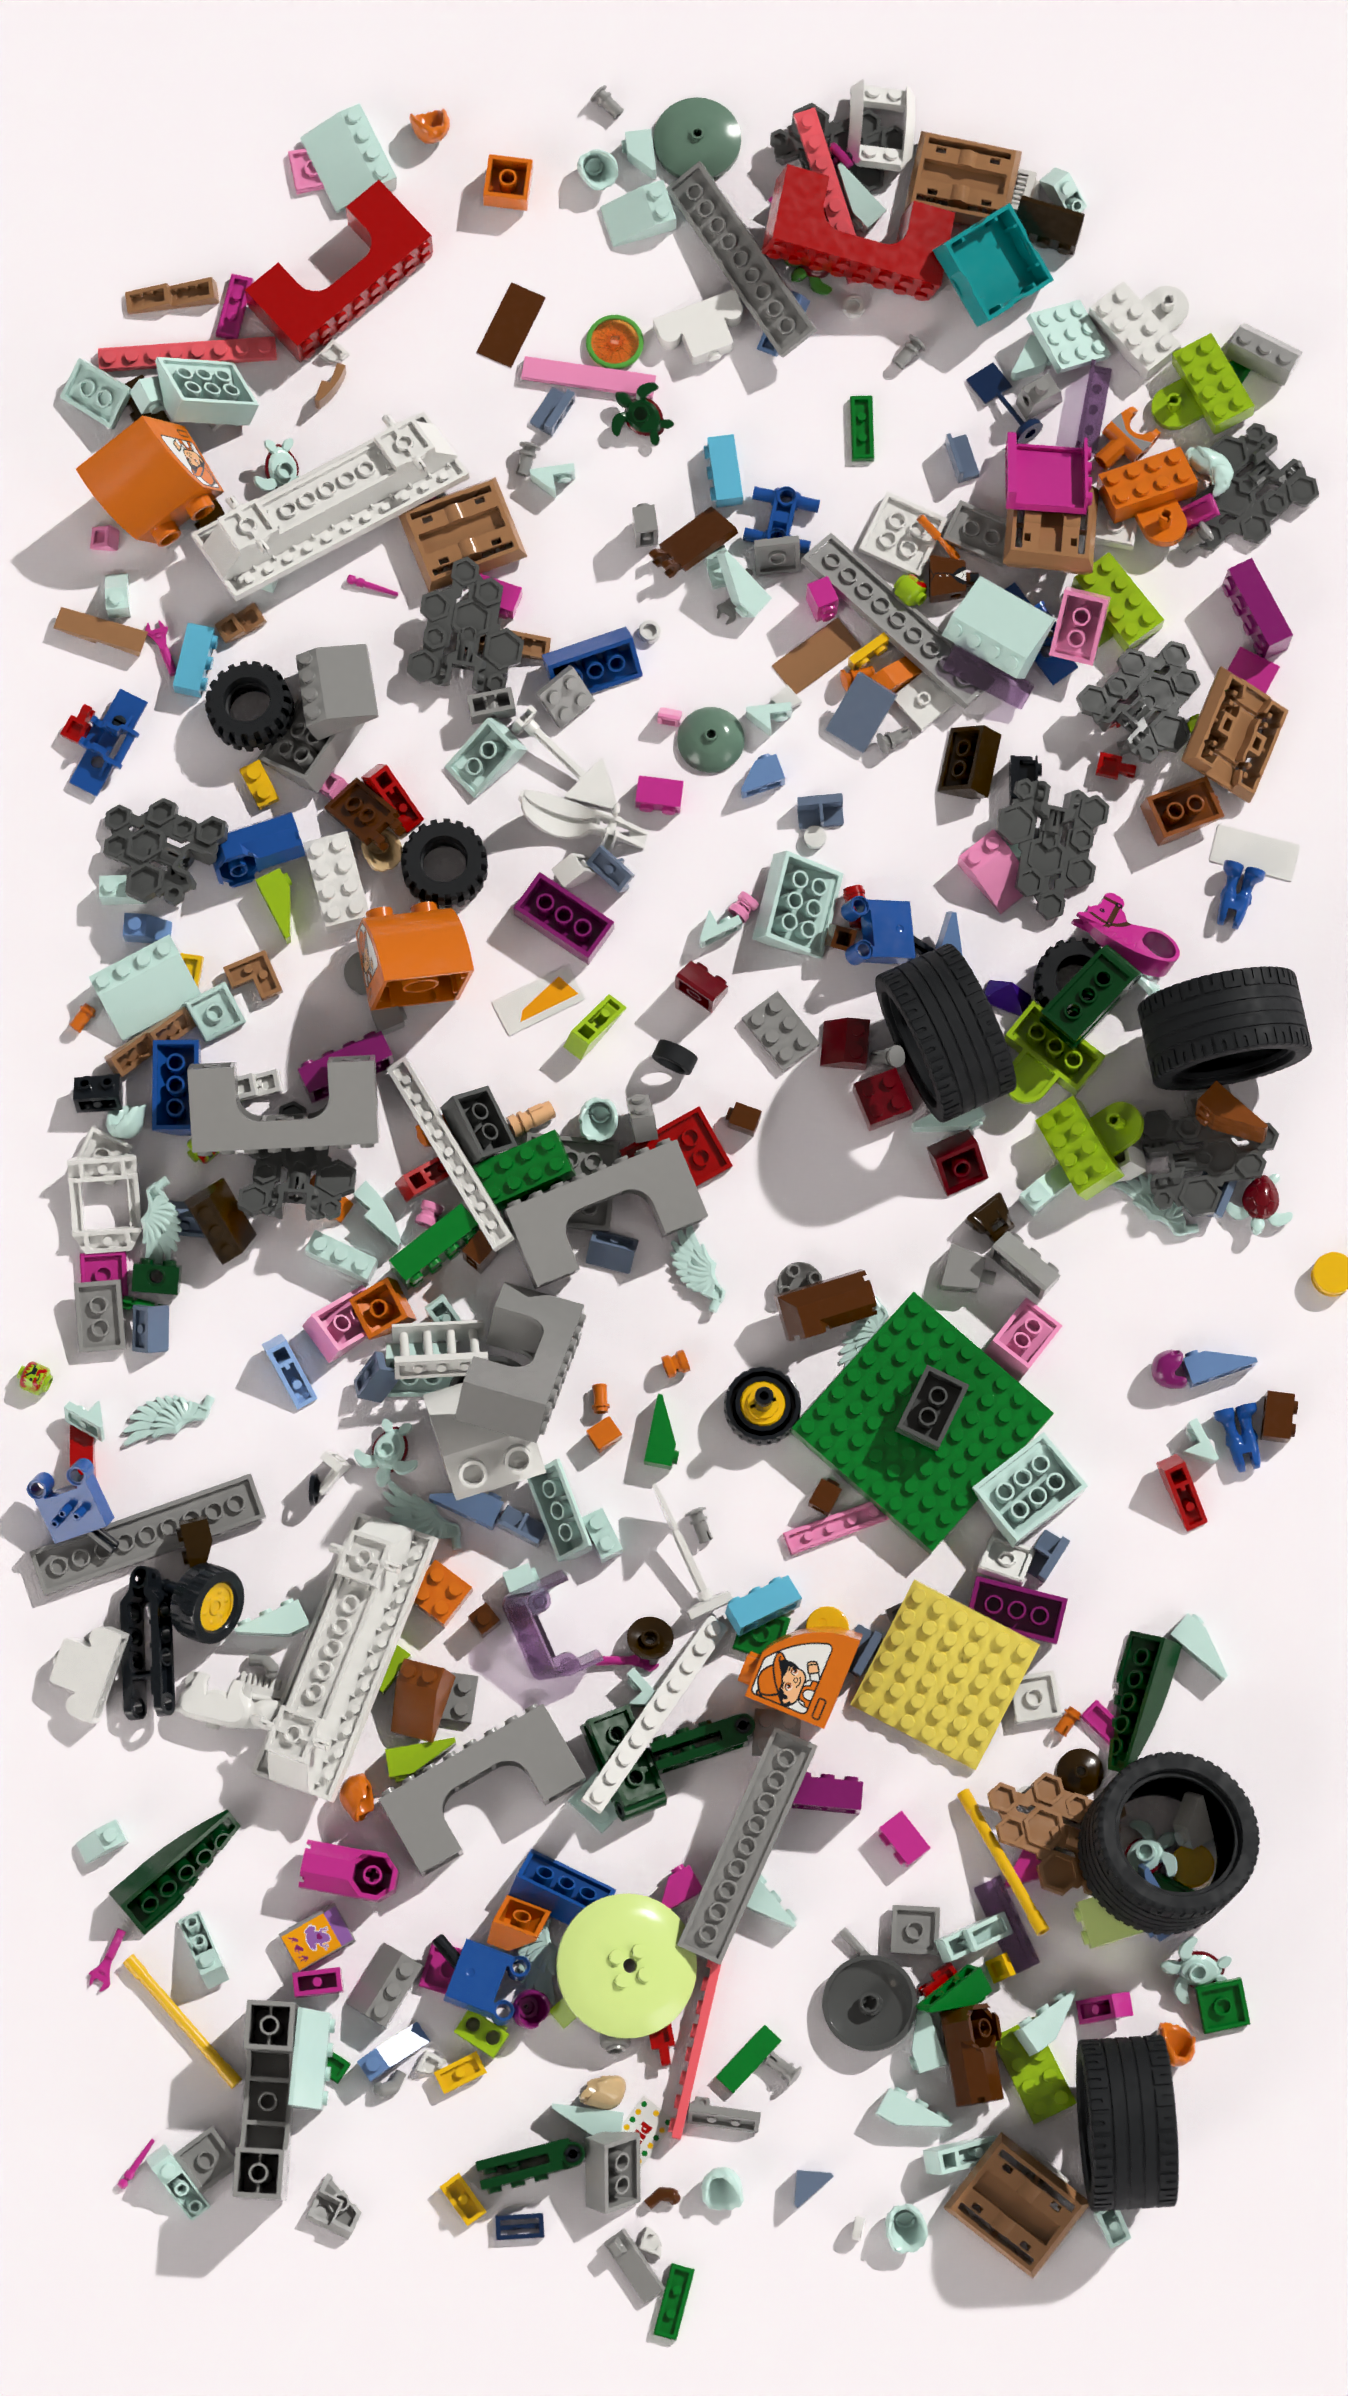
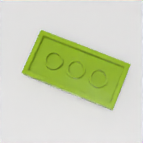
(1035, 2078)

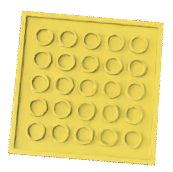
(945, 1674)

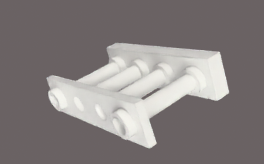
(431, 1364)

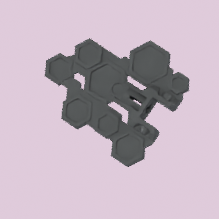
(789, 145)
(1240, 499)
(471, 620)
(1155, 694)
(150, 845)
(1046, 855)
(1217, 1157)
(322, 1200)

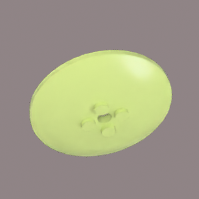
(593, 1970)

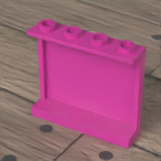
(1047, 477)

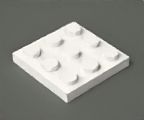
(898, 537)

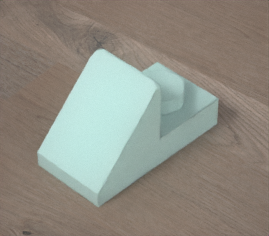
(546, 476)
(714, 570)
(762, 714)
(713, 932)
(441, 1310)
(86, 1421)
(1203, 1449)
(637, 1682)
(1112, 2227)

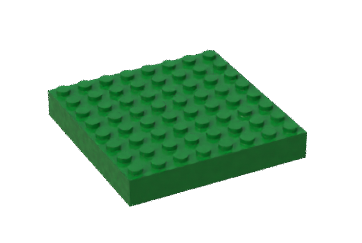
(859, 1411)

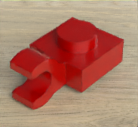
(78, 726)
(1111, 766)
(938, 1977)
(662, 2040)

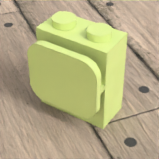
(1100, 1926)

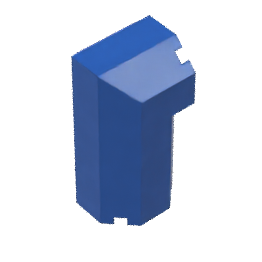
(257, 848)

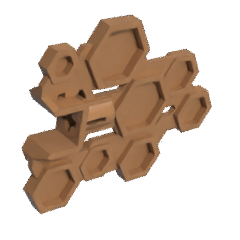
(1044, 1828)

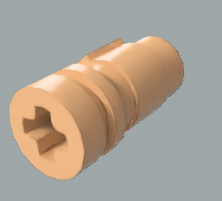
(530, 1118)

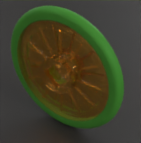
(612, 355)

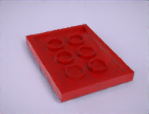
(697, 1142)

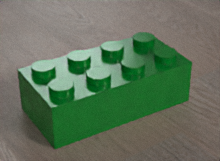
(525, 1169)
(434, 1247)

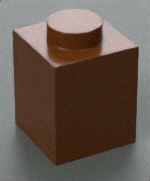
(840, 937)
(743, 1118)
(825, 1496)
(484, 1620)

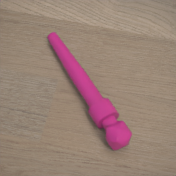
(360, 582)
(129, 2174)

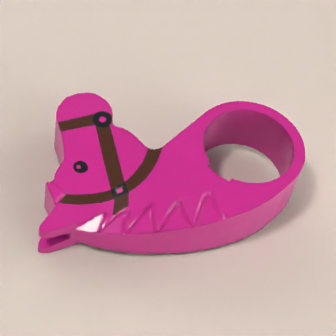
(1109, 926)

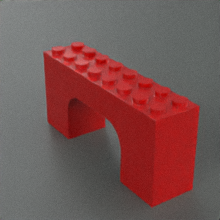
(803, 236)
(310, 318)

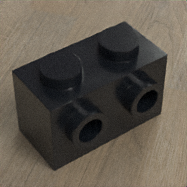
(98, 1093)

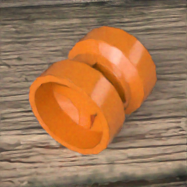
(675, 1364)

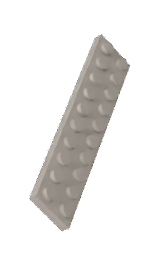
(741, 259)
(885, 612)
(146, 1535)
(747, 1845)

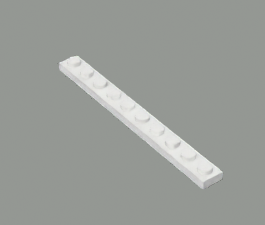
(450, 1154)
(654, 1714)

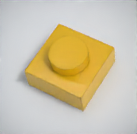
(1000, 1968)

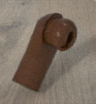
(663, 2194)

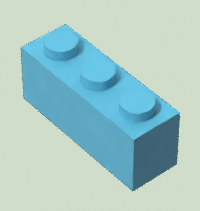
(723, 471)
(195, 660)
(762, 1605)

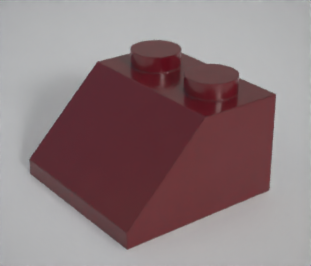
(701, 986)
(845, 1043)
(957, 1162)

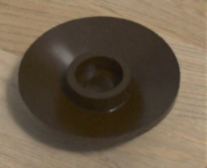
(650, 1629)
(1077, 1783)

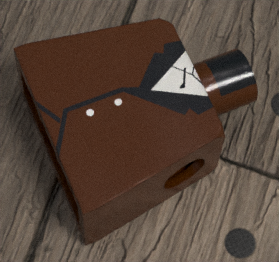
(948, 579)

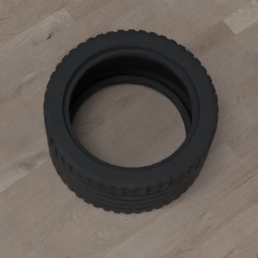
(1224, 1028)
(946, 1032)
(1129, 1894)
(1127, 2123)

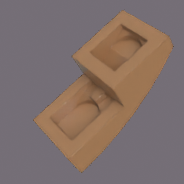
(328, 389)
(240, 624)

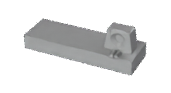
(721, 2117)
(634, 2265)

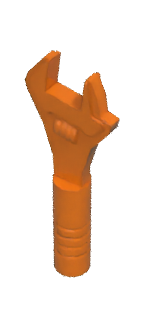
(936, 535)

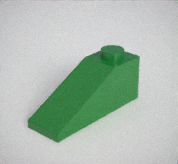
(661, 1441)
(961, 1990)

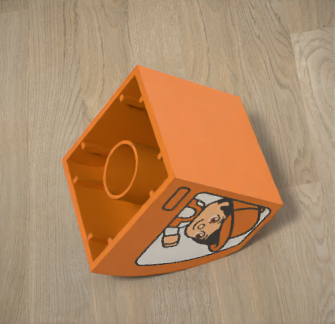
(151, 480)
(413, 956)
(802, 1672)

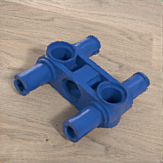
(781, 514)

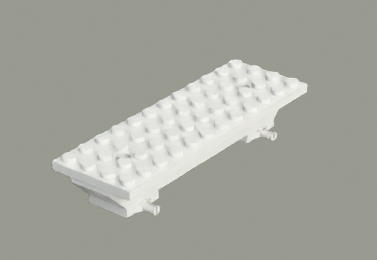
(330, 505)
(344, 1656)

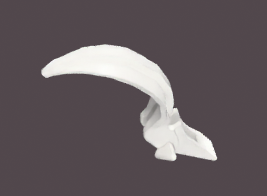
(573, 820)

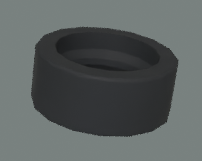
(674, 1057)

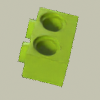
(478, 2037)

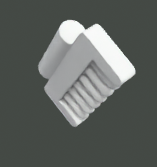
(1031, 189)
(264, 1693)

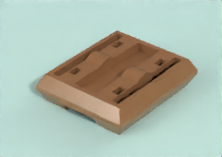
(963, 176)
(462, 531)
(1052, 540)
(1229, 734)
(1016, 2205)

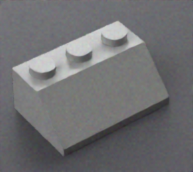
(1263, 354)
(1024, 1264)
(385, 1985)
(612, 2170)

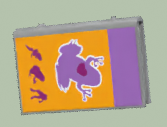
(317, 1937)

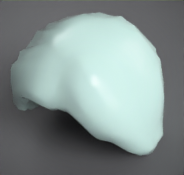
(598, 169)
(598, 1119)
(126, 1122)
(722, 2189)
(906, 2229)

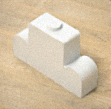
(701, 327)
(89, 1670)

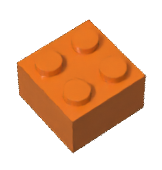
(508, 182)
(441, 1593)

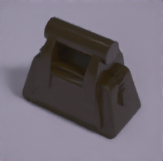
(988, 1215)

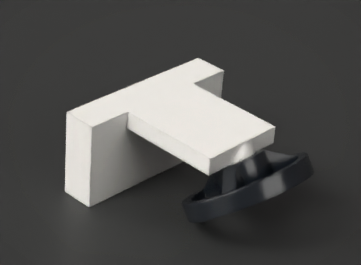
(319, 1488)

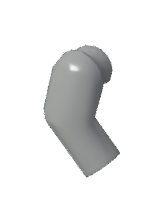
(266, 1662)
(390, 2087)

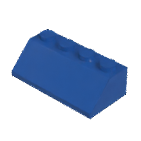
(598, 660)
(170, 1085)
(556, 1887)

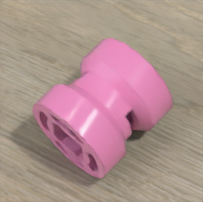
(743, 906)
(429, 1213)

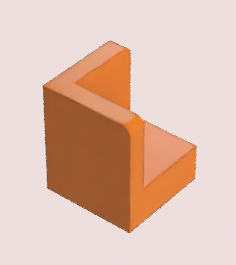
(604, 1434)

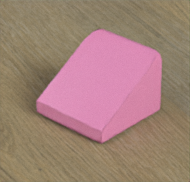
(105, 538)
(669, 717)
(333, 786)

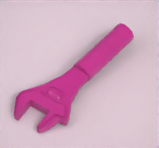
(159, 637)
(628, 1660)
(102, 1972)

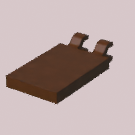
(693, 542)
(364, 814)

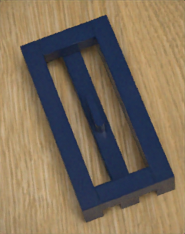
(540, 2225)

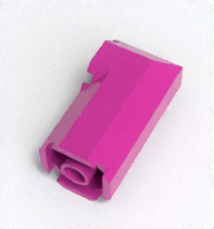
(348, 1872)

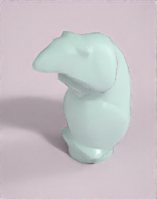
(1212, 463)

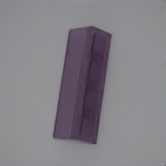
(1093, 406)
(987, 677)
(995, 1899)

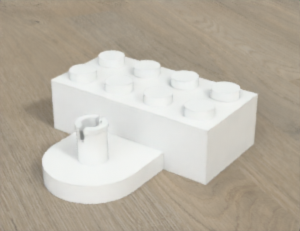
(1142, 326)

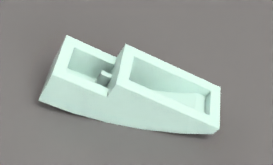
(378, 1213)
(973, 1937)

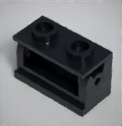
(1021, 768)

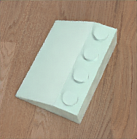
(348, 156)
(205, 392)
(999, 628)
(797, 904)
(145, 987)
(1029, 1489)
(310, 2059)

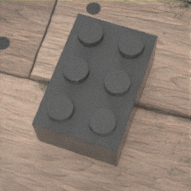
(478, 1124)
(932, 1408)

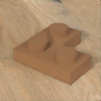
(256, 969)

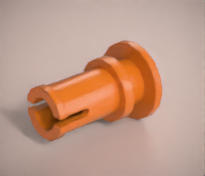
(847, 678)

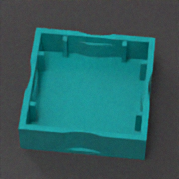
(993, 265)

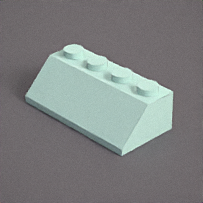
(560, 1512)

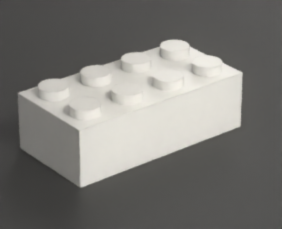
(336, 881)

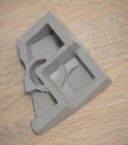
(333, 2209)

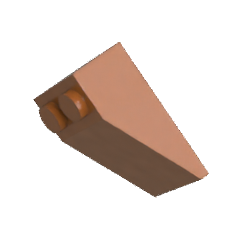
(1181, 810)
(1228, 1115)
(420, 1699)

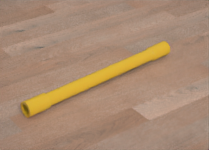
(1033, 1914)
(224, 2069)

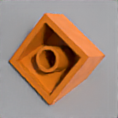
(381, 1307)
(517, 1924)

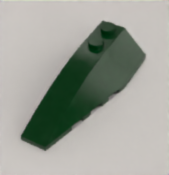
(1143, 1688)
(166, 1876)

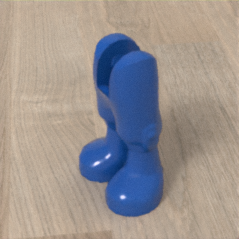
(1241, 900)
(1243, 1443)

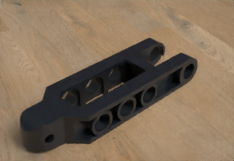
(161, 1673)

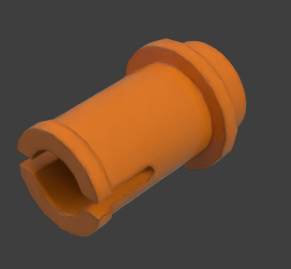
(82, 1017)
(600, 1398)
(1067, 1721)

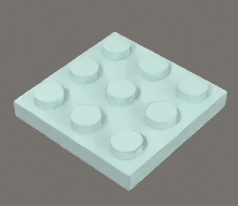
(1068, 336)

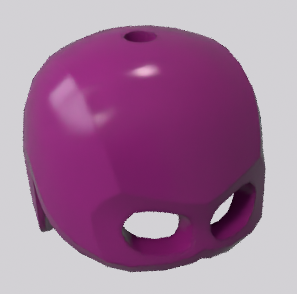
(1164, 1368)
(537, 2008)

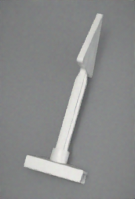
(593, 786)
(707, 1600)

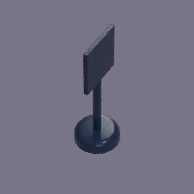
(991, 383)

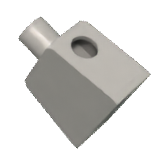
(1041, 396)
(965, 1271)

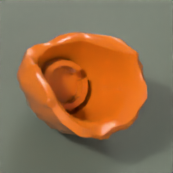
(431, 126)
(357, 1796)
(1179, 2043)

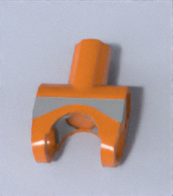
(1124, 440)

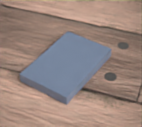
(861, 712)

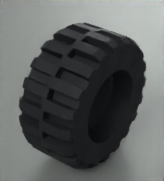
(237, 682)
(444, 835)
(1055, 959)

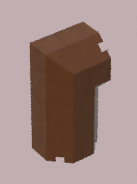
(825, 1305)
(971, 2053)

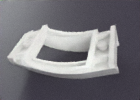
(883, 99)
(104, 1169)

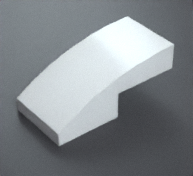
(259, 1085)

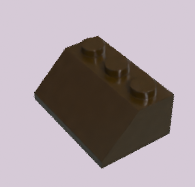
(1050, 225)
(969, 762)
(221, 1220)

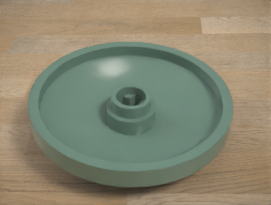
(677, 142)

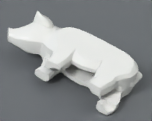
(223, 1708)

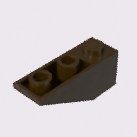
(197, 1540)

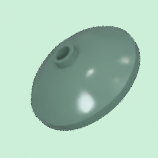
(708, 753)

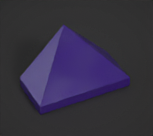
(1007, 996)

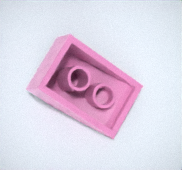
(1079, 625)
(993, 870)
(336, 1327)
(1022, 1339)

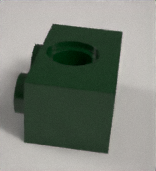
(143, 1281)

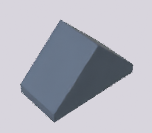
(808, 2184)

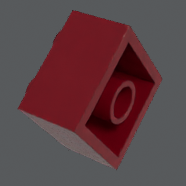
(882, 1099)

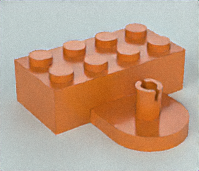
(1151, 494)

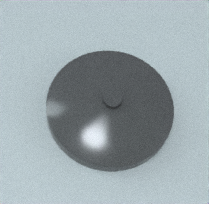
(870, 2003)

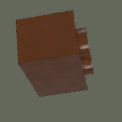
(479, 1252)
(1278, 1417)

